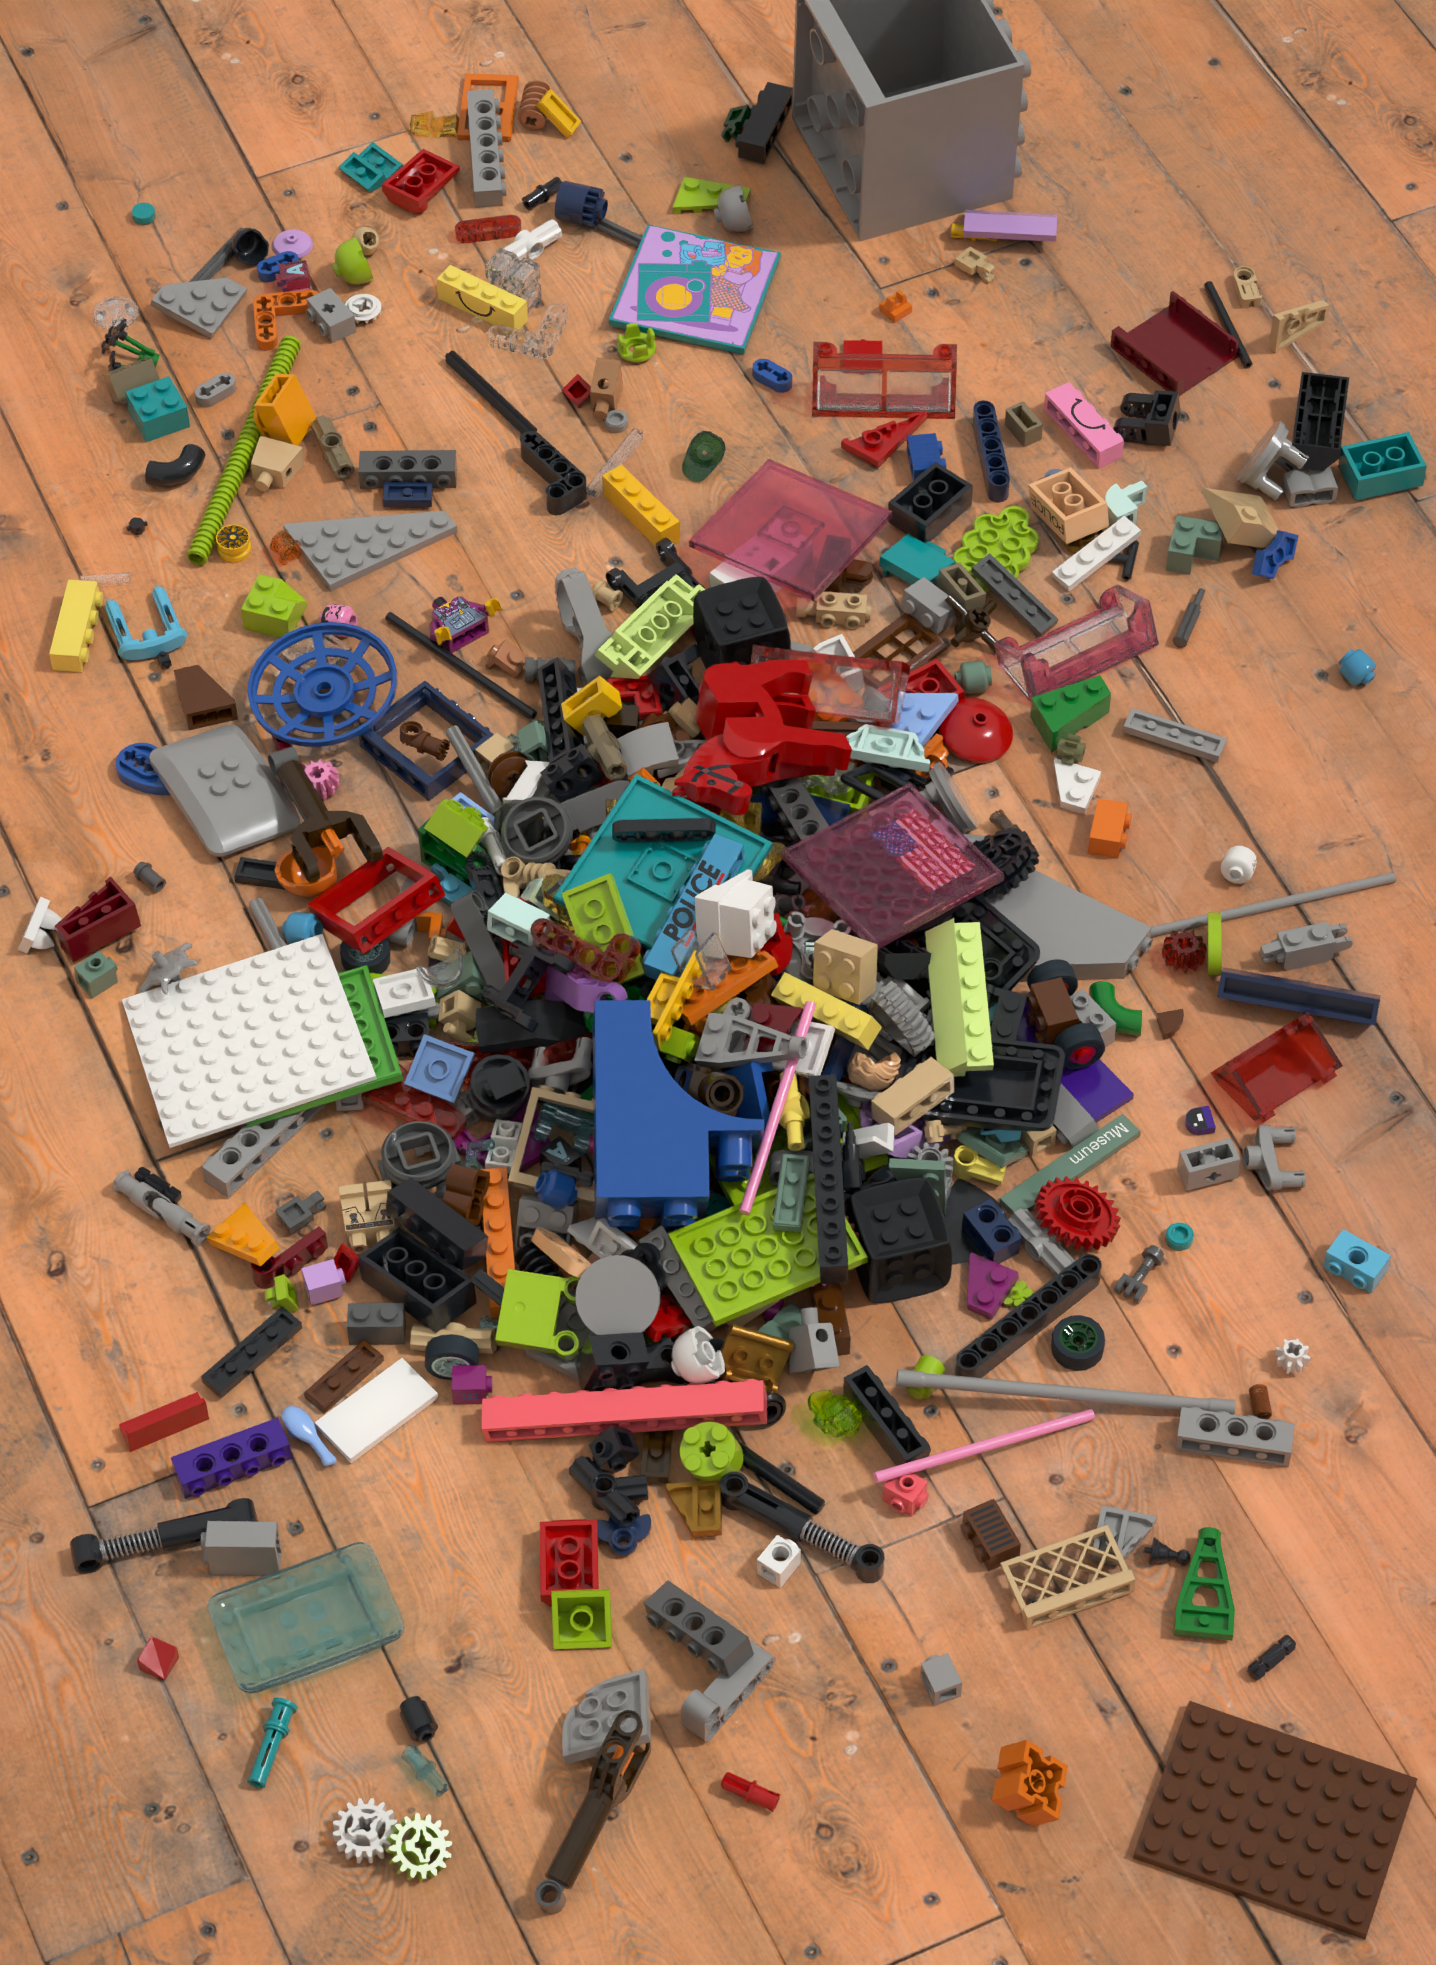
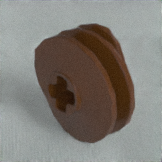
(506, 771)

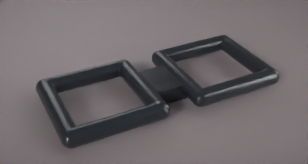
(892, 776)

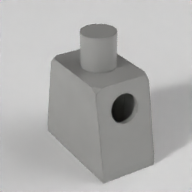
(813, 1345)

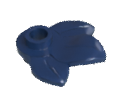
(613, 1534)

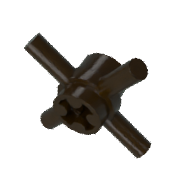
(972, 623)

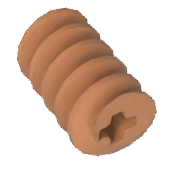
(529, 114)

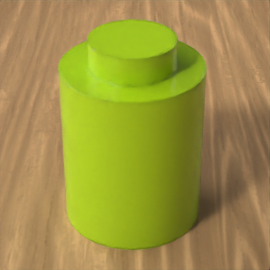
(927, 1364)

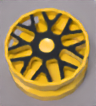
(233, 543)

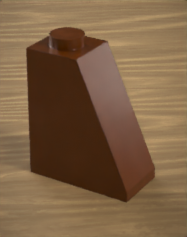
(203, 698)

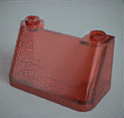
(1278, 1068)

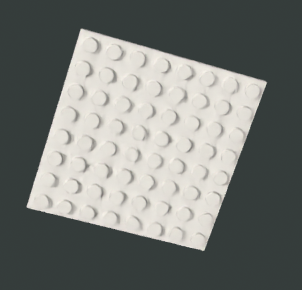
(247, 1040)

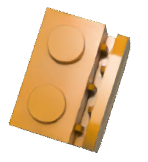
(284, 410)

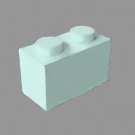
(513, 919)

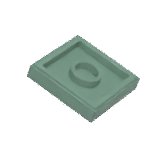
(991, 1147)

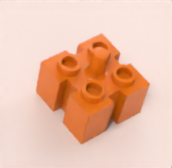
(1029, 1783)

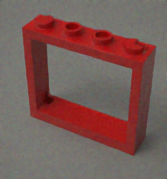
(388, 917)

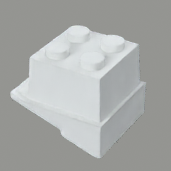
(738, 913)

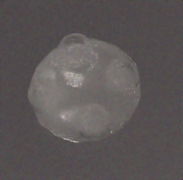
(113, 310)

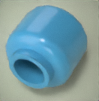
(1357, 667)
(301, 926)

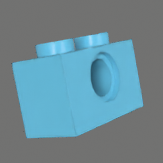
(1348, 1249)

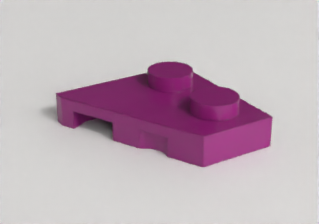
(988, 1285)

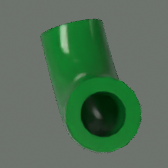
(1127, 1020)

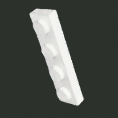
(1096, 553)

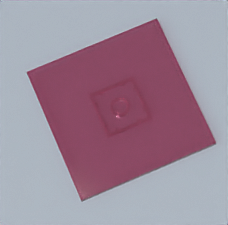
(791, 529)

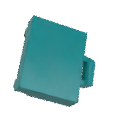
(913, 560)

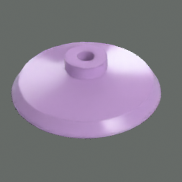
(294, 241)

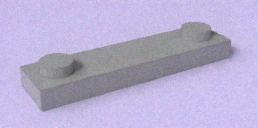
(1174, 735)

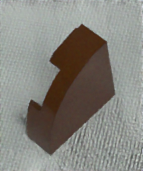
(1170, 1022)

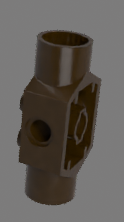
(711, 1088)

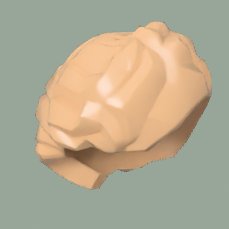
(873, 1075)

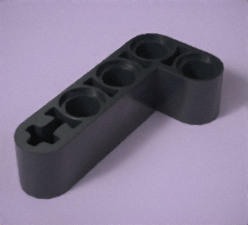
(566, 481)

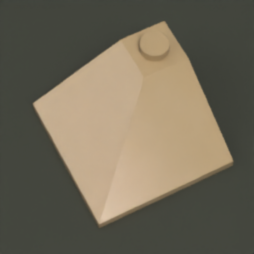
(1242, 517)

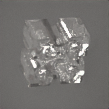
(515, 276)

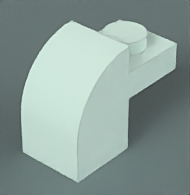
(1125, 501)

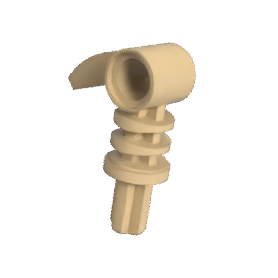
(518, 874)

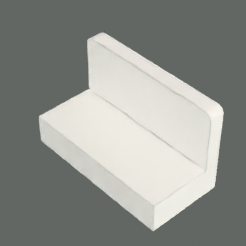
(873, 1140)

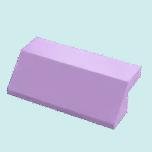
(1010, 225)

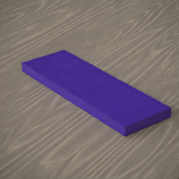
(1093, 1087)

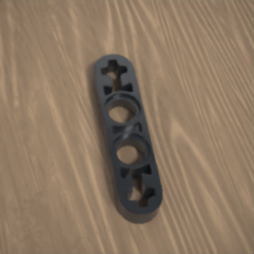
(663, 830)

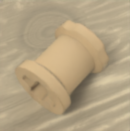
(607, 596)

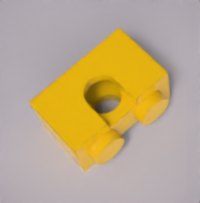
(603, 701)

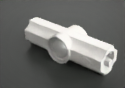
(532, 243)

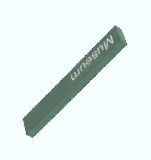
(1074, 1162)

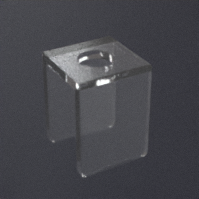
(710, 957)

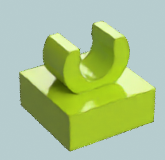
(283, 1294)

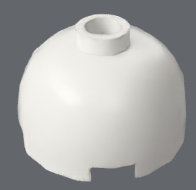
(695, 1357)

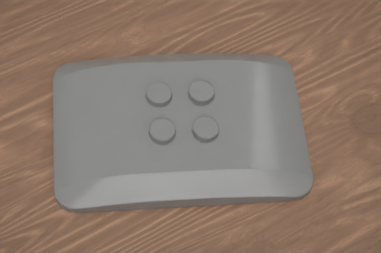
(225, 790)

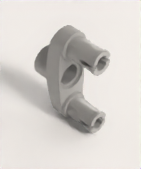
(565, 1073)
(1263, 1158)

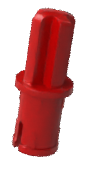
(750, 1791)

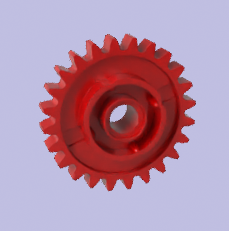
(1077, 1213)

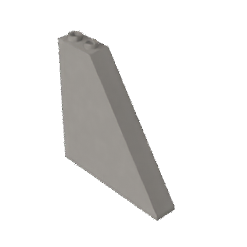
(1075, 928)

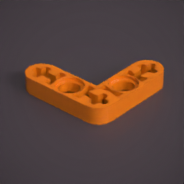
(275, 308)

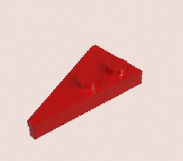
(880, 443)

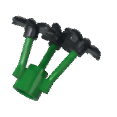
(112, 340)

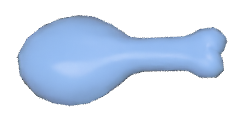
(302, 1427)

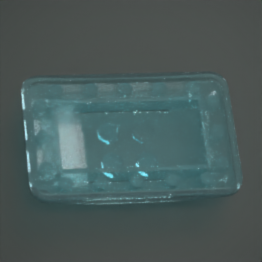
(305, 1618)

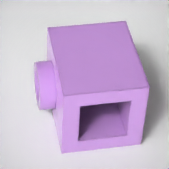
(323, 1281)

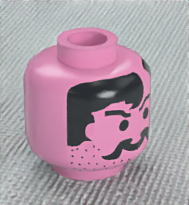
(338, 614)

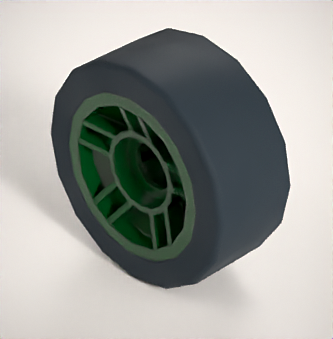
(1082, 1330)

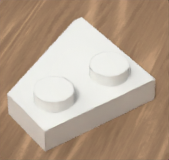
(1075, 785)

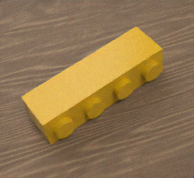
(640, 506)

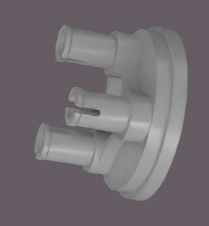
(1271, 449)
(947, 794)
(804, 931)
(617, 1296)

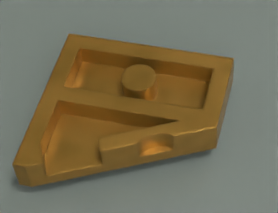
(699, 1506)

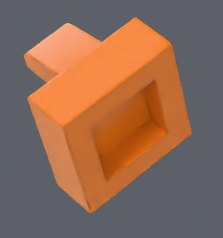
(896, 306)

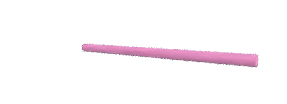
(775, 1115)
(983, 1446)

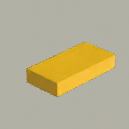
(558, 113)

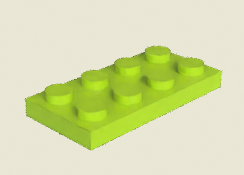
(600, 915)

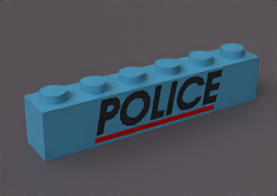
(718, 864)

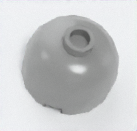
(733, 210)

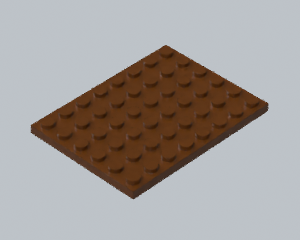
(1276, 1819)

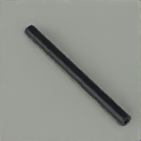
(1227, 323)

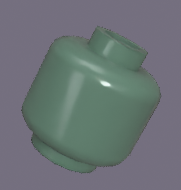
(974, 677)

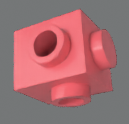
(906, 1493)

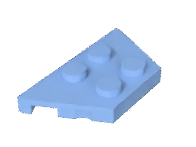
(925, 713)

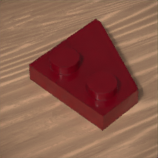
(774, 1017)

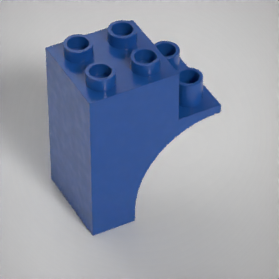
(651, 1132)

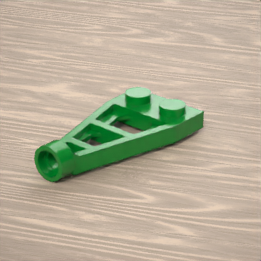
(1204, 1620)

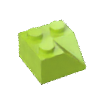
(272, 607)

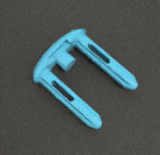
(152, 644)

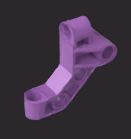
(579, 988)

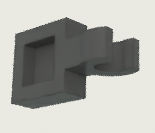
(299, 1213)

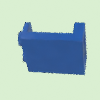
(754, 1096)

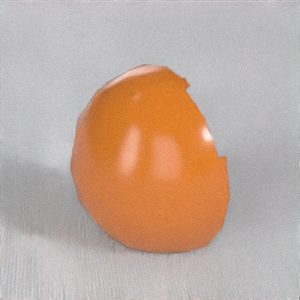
(294, 881)

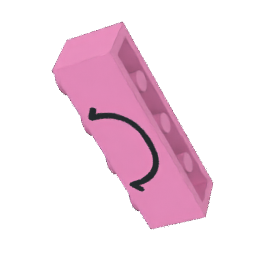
(1084, 425)

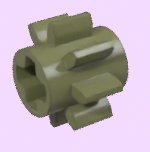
(1071, 749)

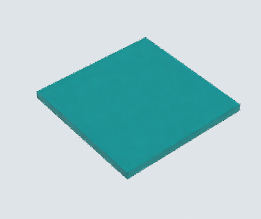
(653, 872)

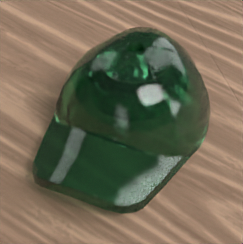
(699, 466)

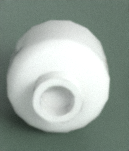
(1238, 862)

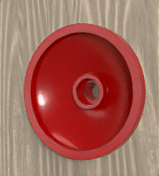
(974, 739)

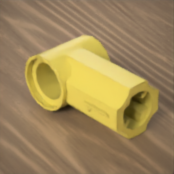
(978, 1166)

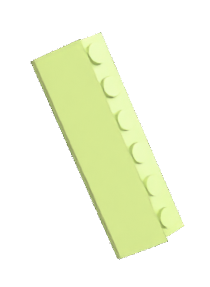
(650, 630)
(959, 997)

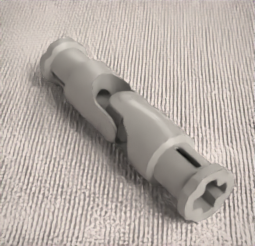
(175, 1216)

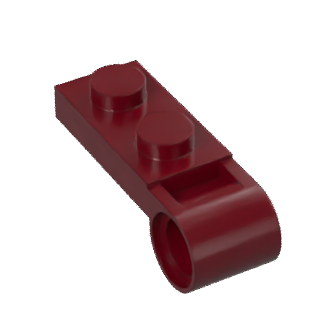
(290, 1260)

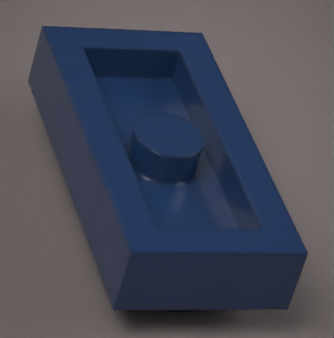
(407, 494)

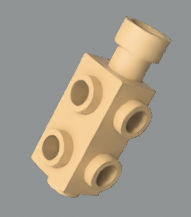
(836, 608)

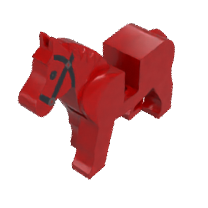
(756, 733)

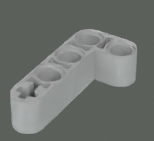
(710, 1710)

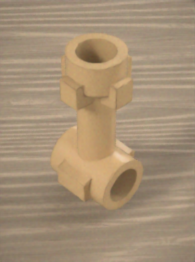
(935, 1131)

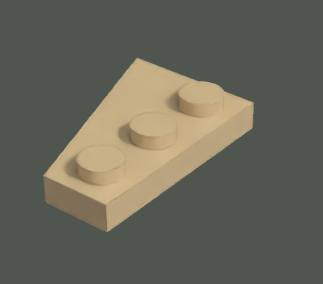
(1296, 323)

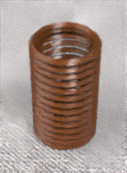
(1260, 1401)

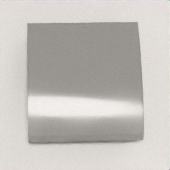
(649, 748)

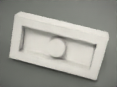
(33, 935)

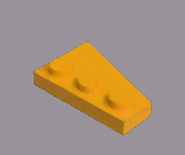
(244, 1237)

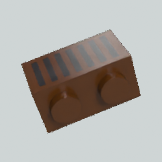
(990, 1534)

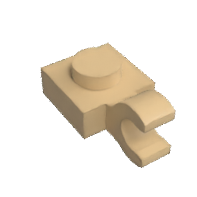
(974, 261)

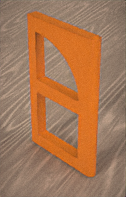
(507, 107)

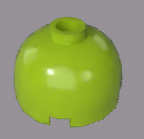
(352, 263)

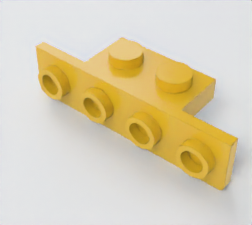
(668, 999)

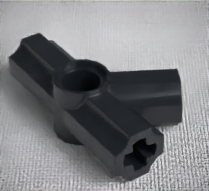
(610, 1493)

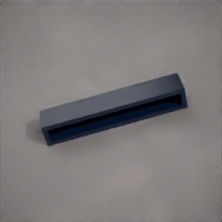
(1298, 996)

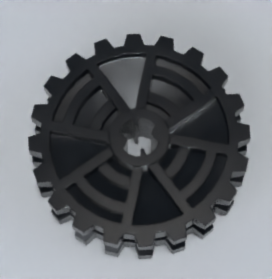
(1013, 855)

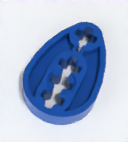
(136, 776)

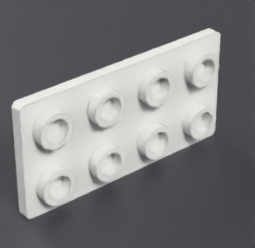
(602, 1238)

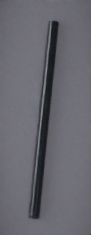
(461, 665)

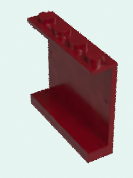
(1176, 346)

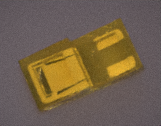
(430, 126)

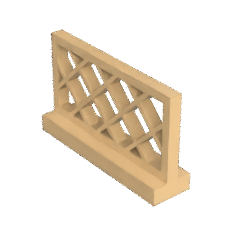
(1081, 1596)

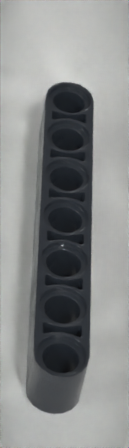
(1034, 1308)

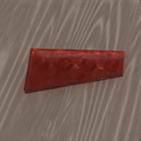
(416, 1106)

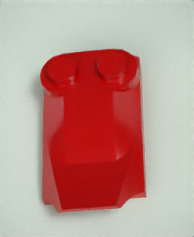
(419, 181)
(933, 679)
(568, 1556)

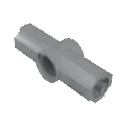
(1039, 1244)

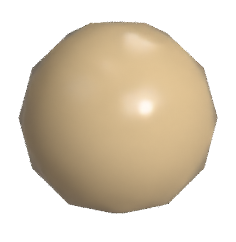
(368, 239)

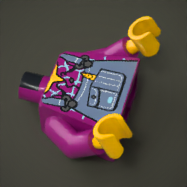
(460, 621)

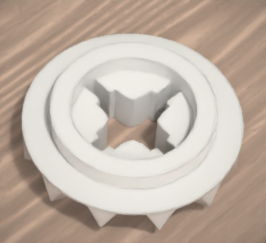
(359, 302)

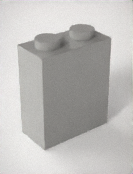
(242, 1547)

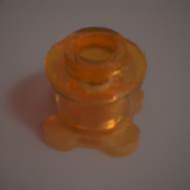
(285, 547)

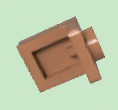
(506, 657)

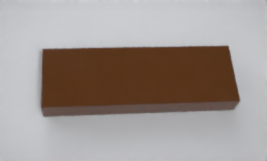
(344, 1376)

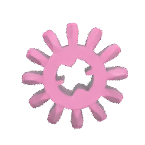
(323, 777)

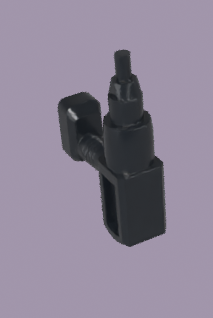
(852, 1166)

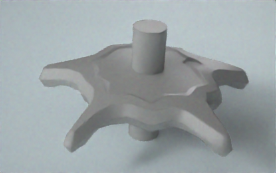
(167, 968)

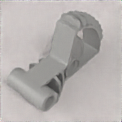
(583, 619)
(899, 1017)

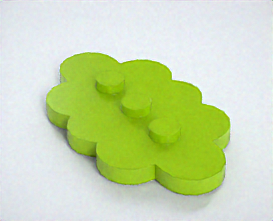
(1004, 537)

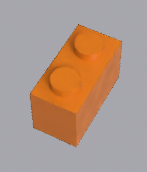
(1108, 828)

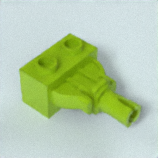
(457, 826)

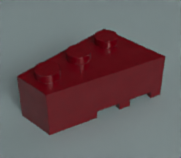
(98, 922)

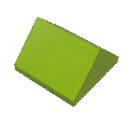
(581, 1619)

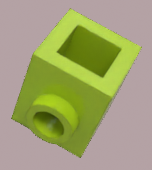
(680, 1046)

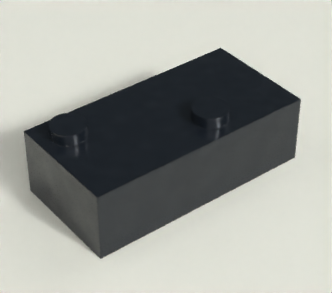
(419, 1278)

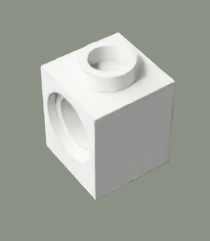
(779, 1571)

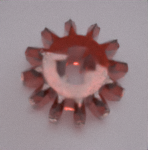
(1184, 951)

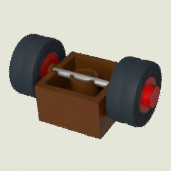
(1055, 1017)

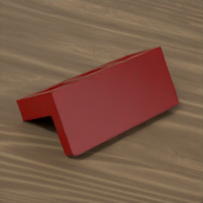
(164, 1421)

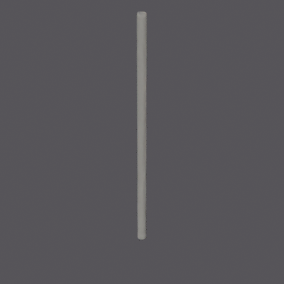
(1276, 903)

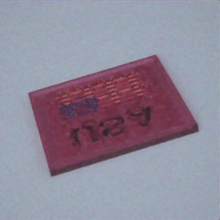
(892, 866)

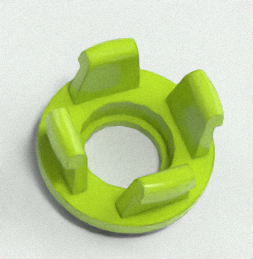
(633, 337)

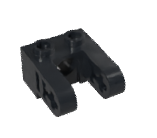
(1161, 416)
(674, 680)

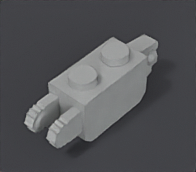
(1306, 945)

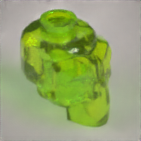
(834, 1414)

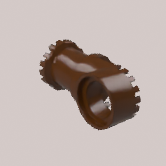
(423, 740)

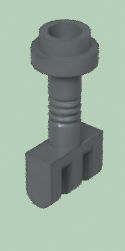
(1152, 1256)

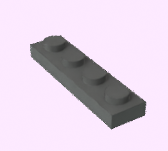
(1014, 595)

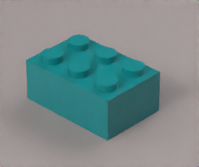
(1382, 466)

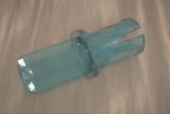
(425, 1770)

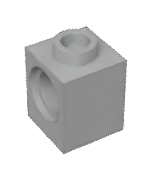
(940, 1679)

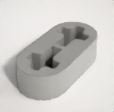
(215, 390)

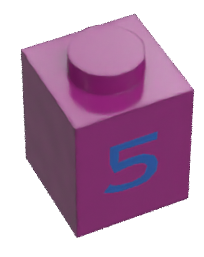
(470, 1384)

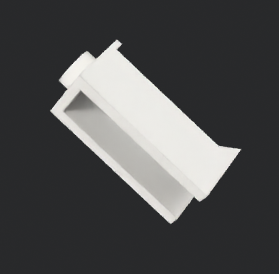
(530, 783)

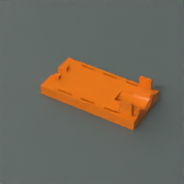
(742, 974)

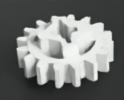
(357, 1840)

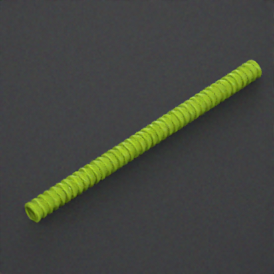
(238, 462)

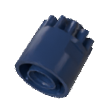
(580, 204)

